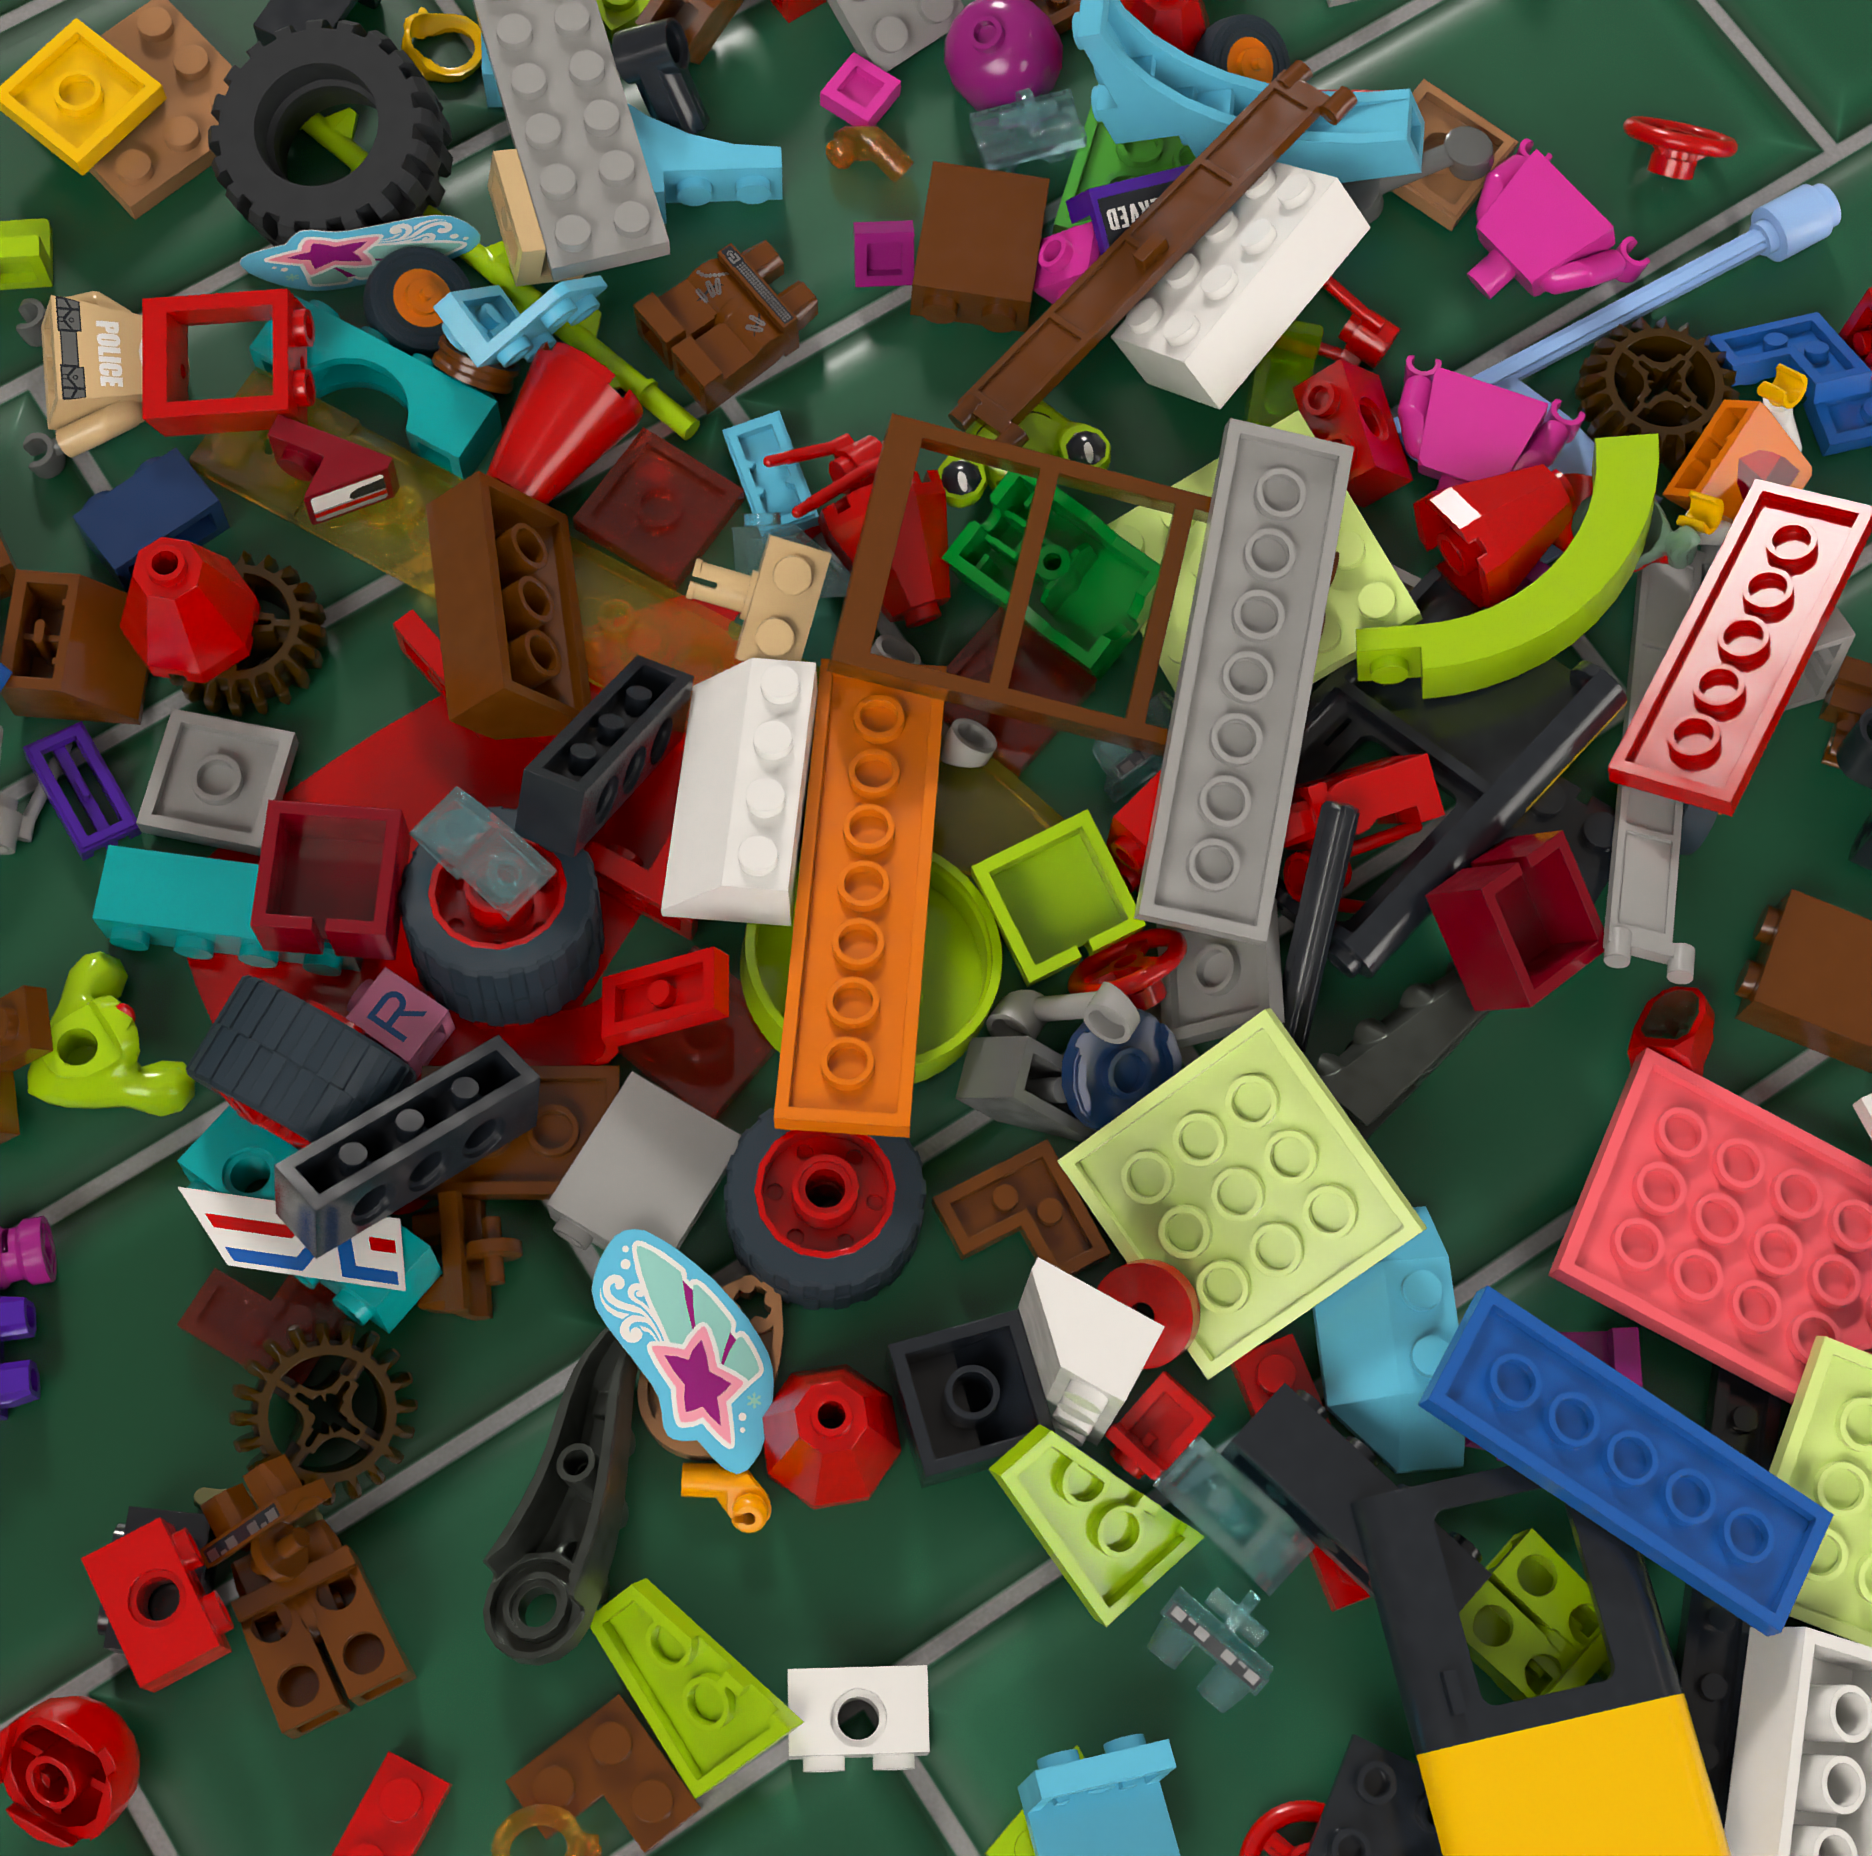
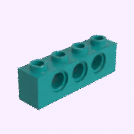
(239, 1153)

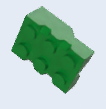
(1088, 581)

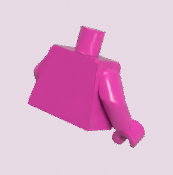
(1544, 232)
(1476, 429)

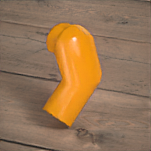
(737, 1493)

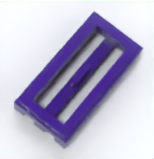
(104, 834)

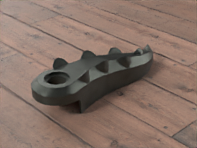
(1399, 1052)
(569, 1515)

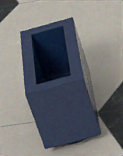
(156, 502)

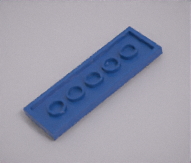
(1627, 1461)

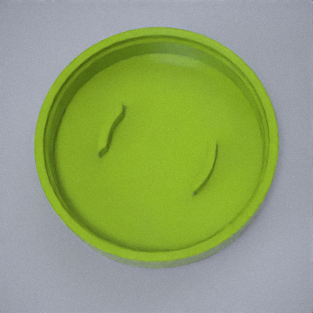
(958, 970)

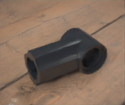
(658, 61)

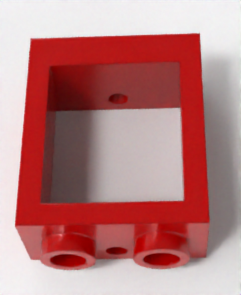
(166, 362)

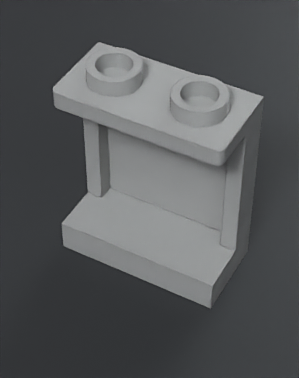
(642, 1169)

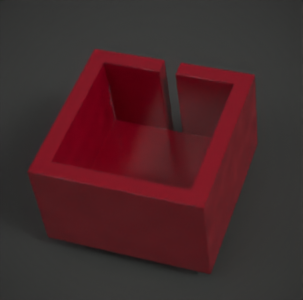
(330, 879)
(1518, 921)

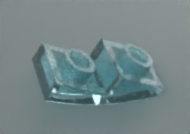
(483, 852)

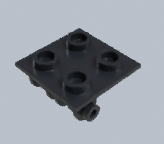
(1375, 1807)

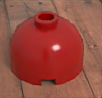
(68, 1769)

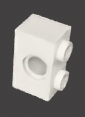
(894, 1692)

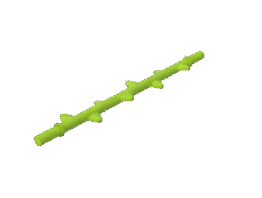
(337, 136)

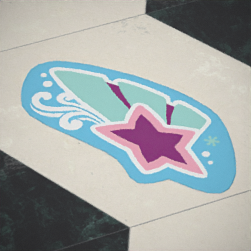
(346, 258)
(688, 1344)

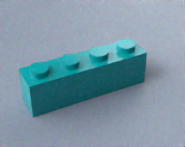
(191, 906)

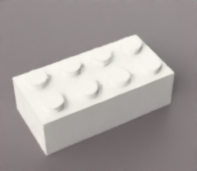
(1241, 285)
(1802, 1748)

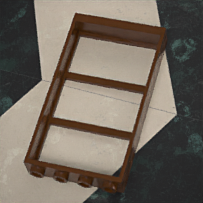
(877, 548)

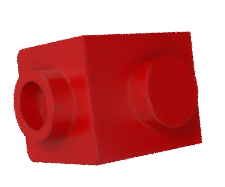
(1158, 1428)

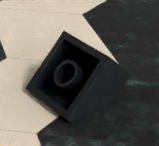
(966, 1395)

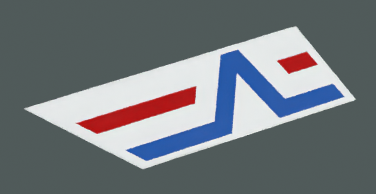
(256, 1238)

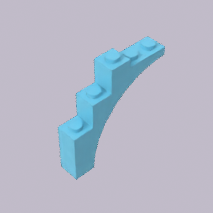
(1161, 92)
(690, 166)

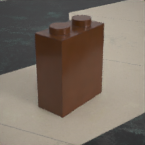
(979, 247)
(1812, 978)

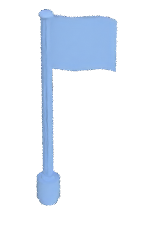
(1775, 231)

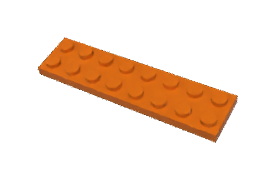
(861, 911)

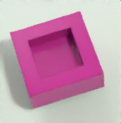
(860, 92)

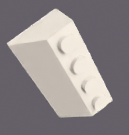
(743, 794)
(1083, 1350)

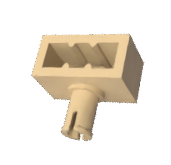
(773, 601)

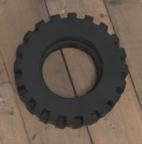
(291, 84)

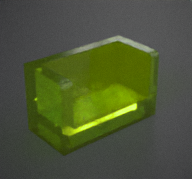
(1281, 369)

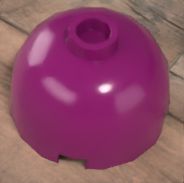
(1001, 50)

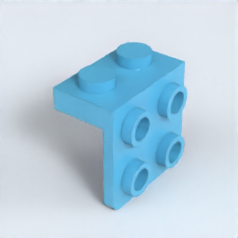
(493, 330)
(1101, 1802)

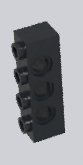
(603, 756)
(406, 1146)

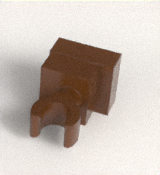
(1845, 703)

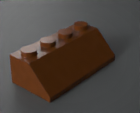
(506, 611)

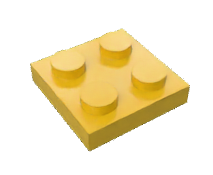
(79, 96)

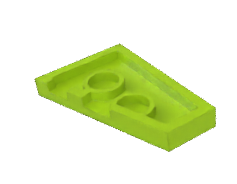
(1091, 1523)
(689, 1687)

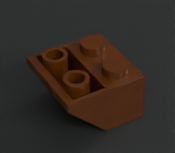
(70, 651)

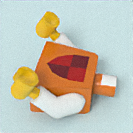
(1736, 448)

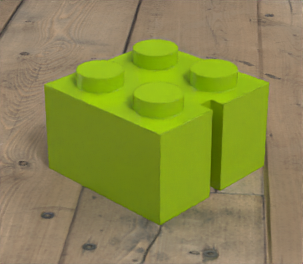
(1056, 897)

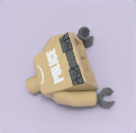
(88, 372)

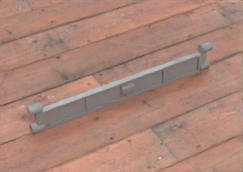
(1646, 824)

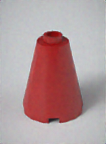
(561, 423)

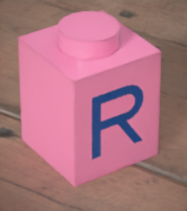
(400, 1018)

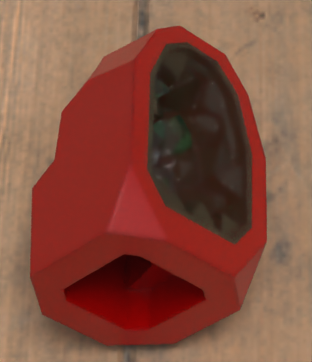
(1677, 1026)

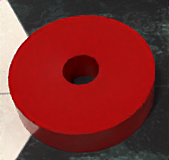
(1167, 1294)

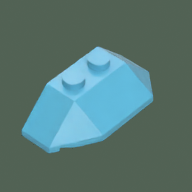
(1381, 1349)

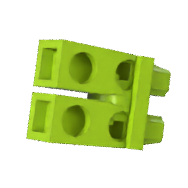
(1534, 1622)

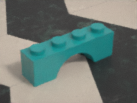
(446, 418)

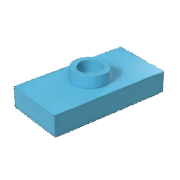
(764, 487)

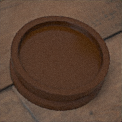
(460, 366)

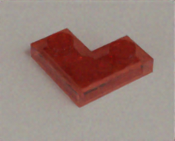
(239, 1319)

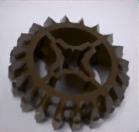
(1641, 366)
(288, 642)
(340, 1383)

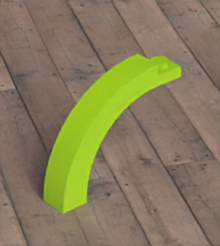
(1548, 613)

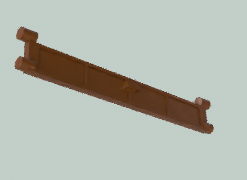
(1146, 252)

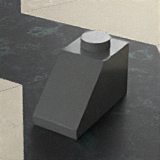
(1019, 1085)

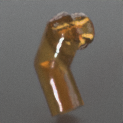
(868, 144)

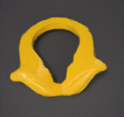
(432, 24)

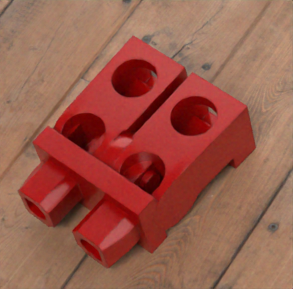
(1383, 790)

